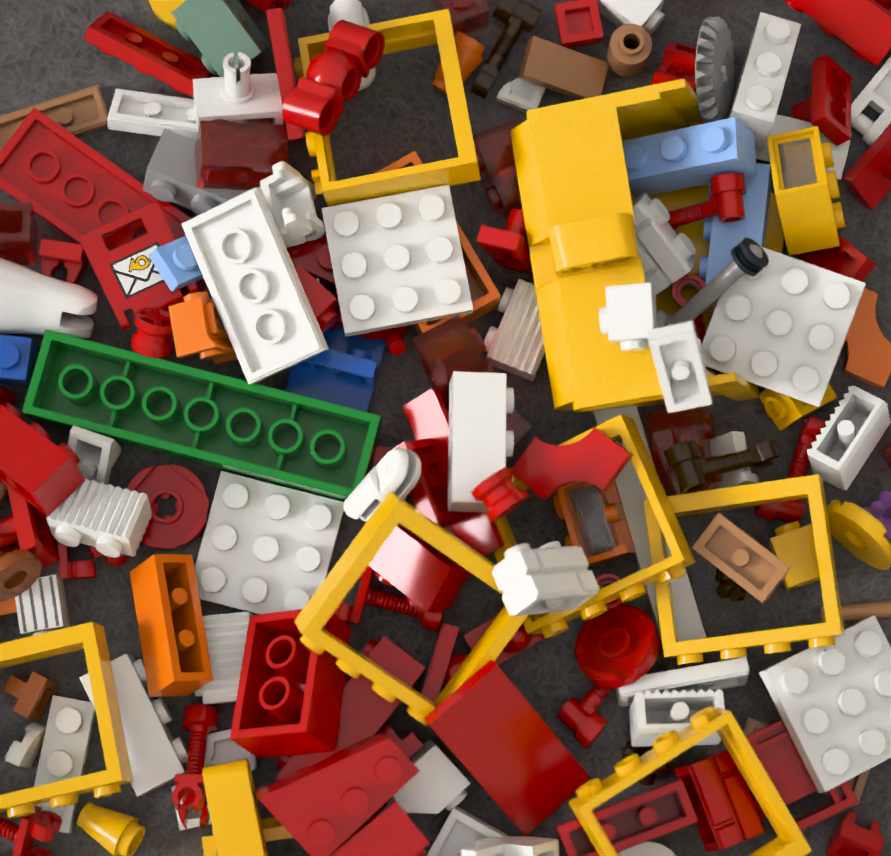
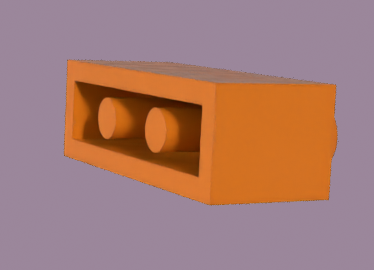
(171, 625)

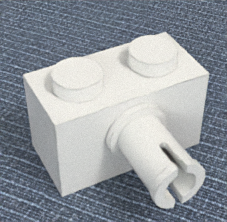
(238, 95)

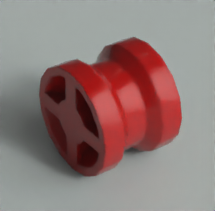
(153, 333)
(499, 494)

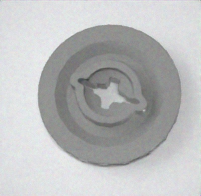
(714, 70)

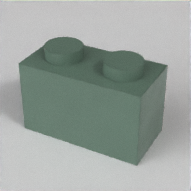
(219, 29)

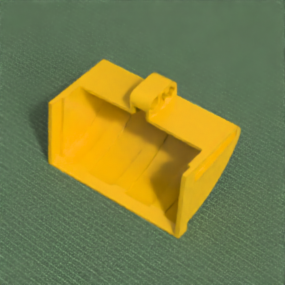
(585, 239)

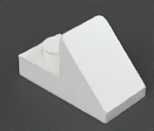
(680, 366)
(95, 453)

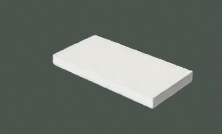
(254, 286)

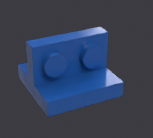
(342, 373)

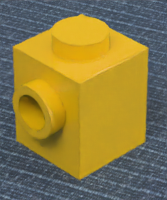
(797, 549)

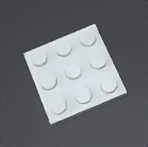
(397, 260)
(783, 327)
(265, 545)
(837, 703)

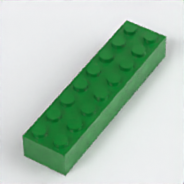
(202, 416)

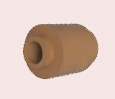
(629, 61)

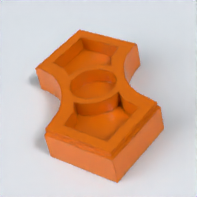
(865, 345)

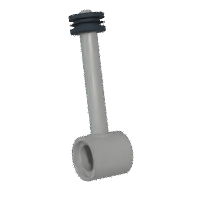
(747, 258)

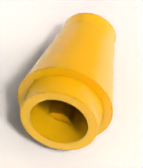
(112, 829)

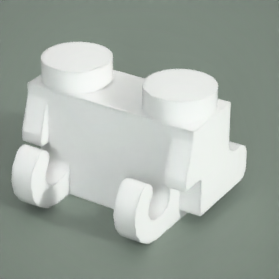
(292, 205)

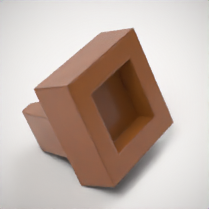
(31, 694)

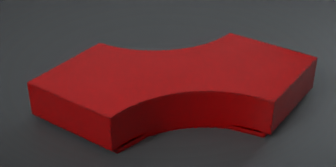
(591, 460)

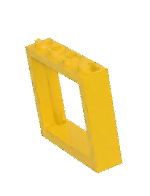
(399, 36)
(622, 430)
(351, 566)
(773, 640)
(669, 745)
(104, 783)

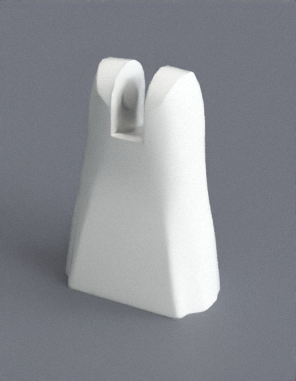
(41, 303)

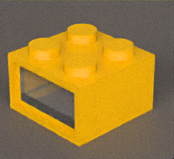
(805, 190)

